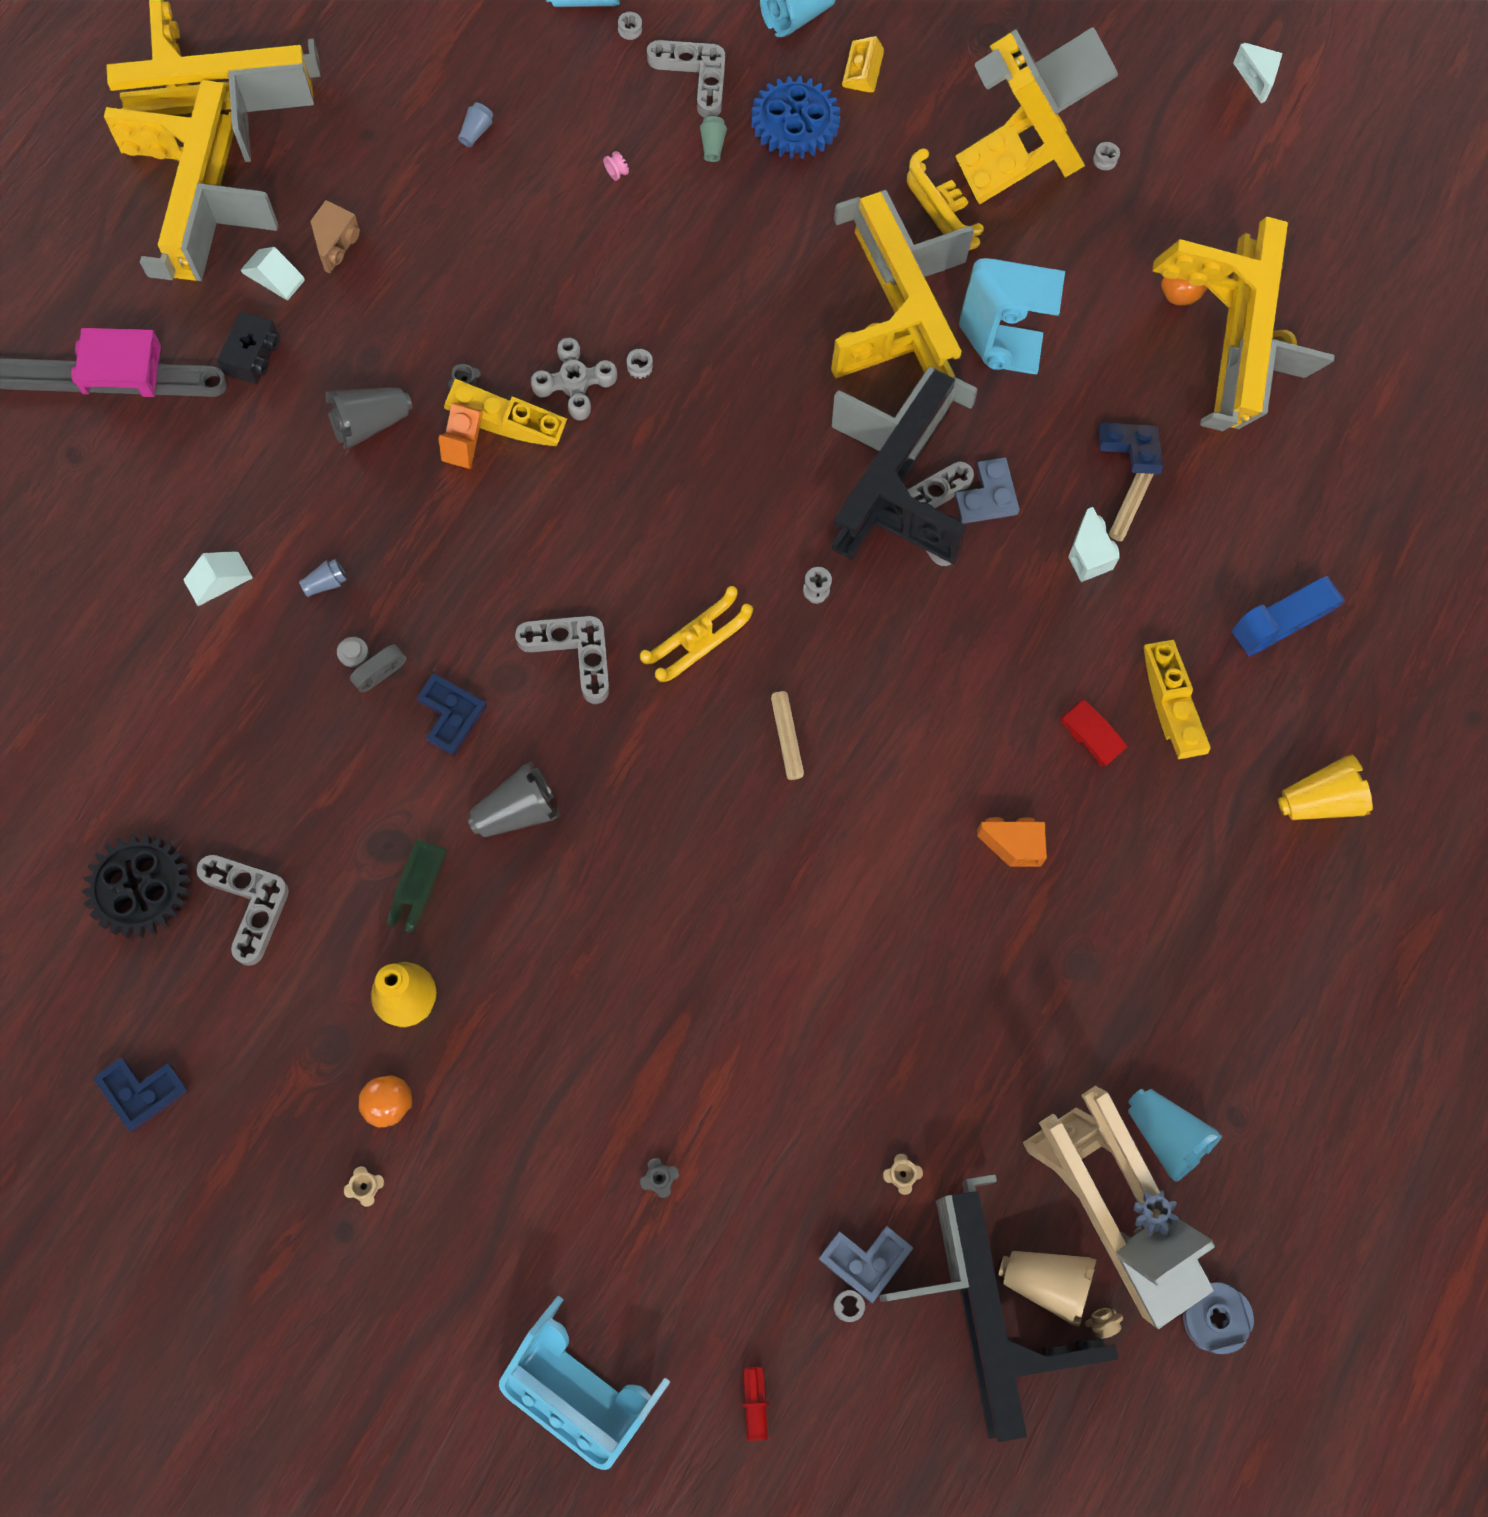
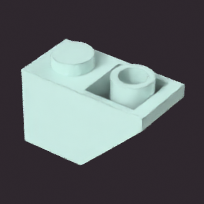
(1092, 548)

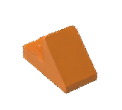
(461, 435)

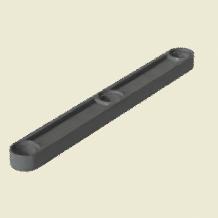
(56, 376)

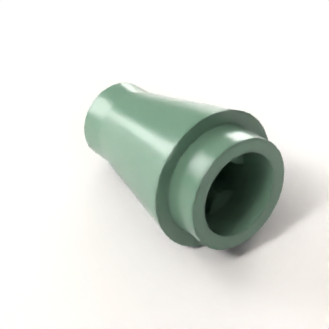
(713, 135)

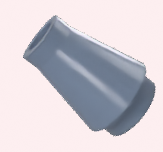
(475, 123)
(324, 578)

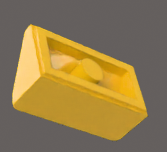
(863, 64)

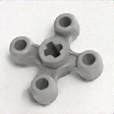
(574, 378)

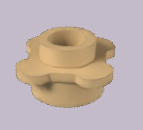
(912, 1172)
(354, 1189)
(1105, 1322)

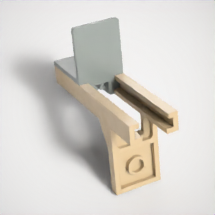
(1156, 1269)

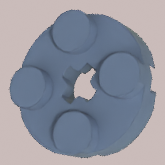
(1234, 1329)

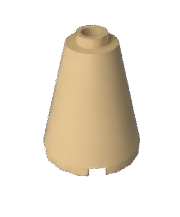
(1051, 1281)

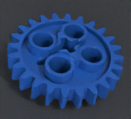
(795, 117)

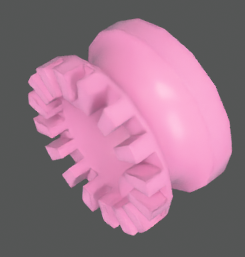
(615, 165)

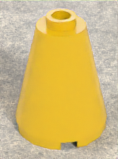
(1329, 793)
(403, 994)

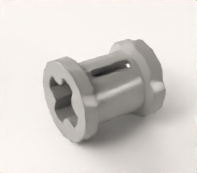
(810, 590)

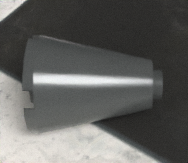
(365, 412)
(514, 804)

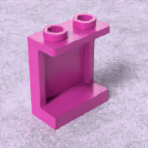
(117, 359)

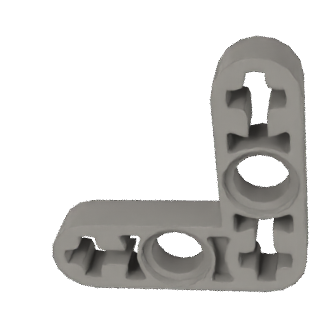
(704, 66)
(942, 479)
(576, 639)
(254, 891)

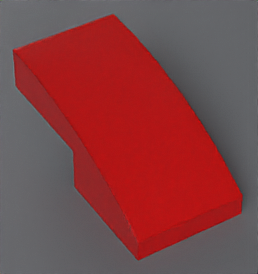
(1094, 731)

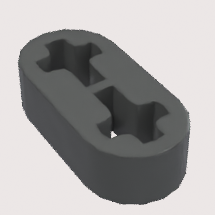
(378, 668)

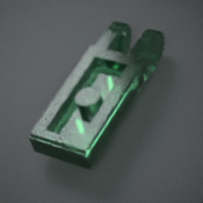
(417, 882)

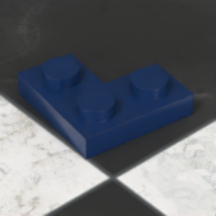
(1138, 440)
(457, 710)
(137, 1100)

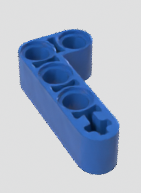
(1269, 625)

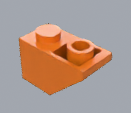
(1016, 842)

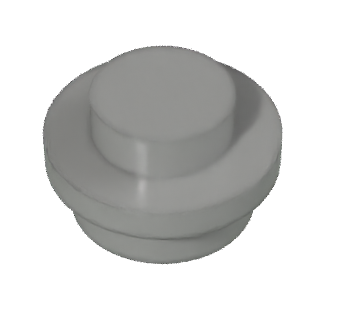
(352, 652)

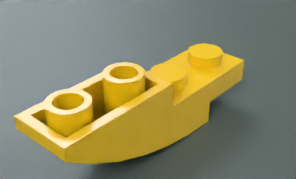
(509, 418)
(1173, 699)

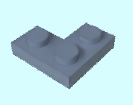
(994, 498)
(870, 1270)

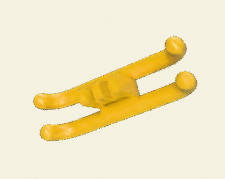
(939, 201)
(698, 637)

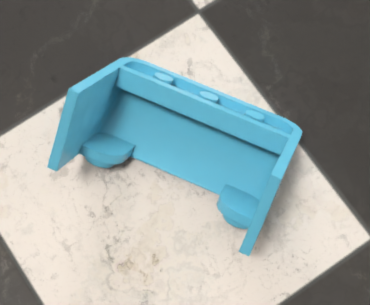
(1007, 293)
(571, 1398)

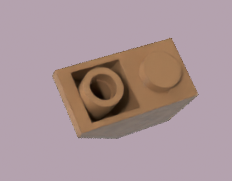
(334, 232)

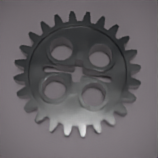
(109, 897)

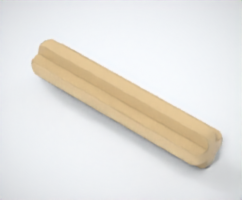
(1130, 506)
(787, 735)

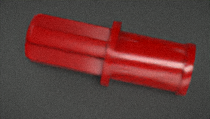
(755, 1404)

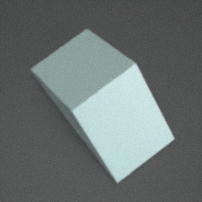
(1258, 68)
(273, 272)
(215, 575)

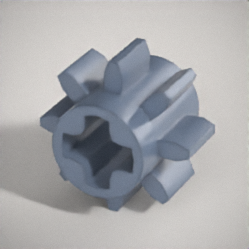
(1146, 1209)

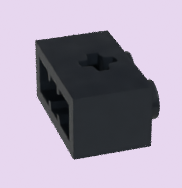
(249, 348)

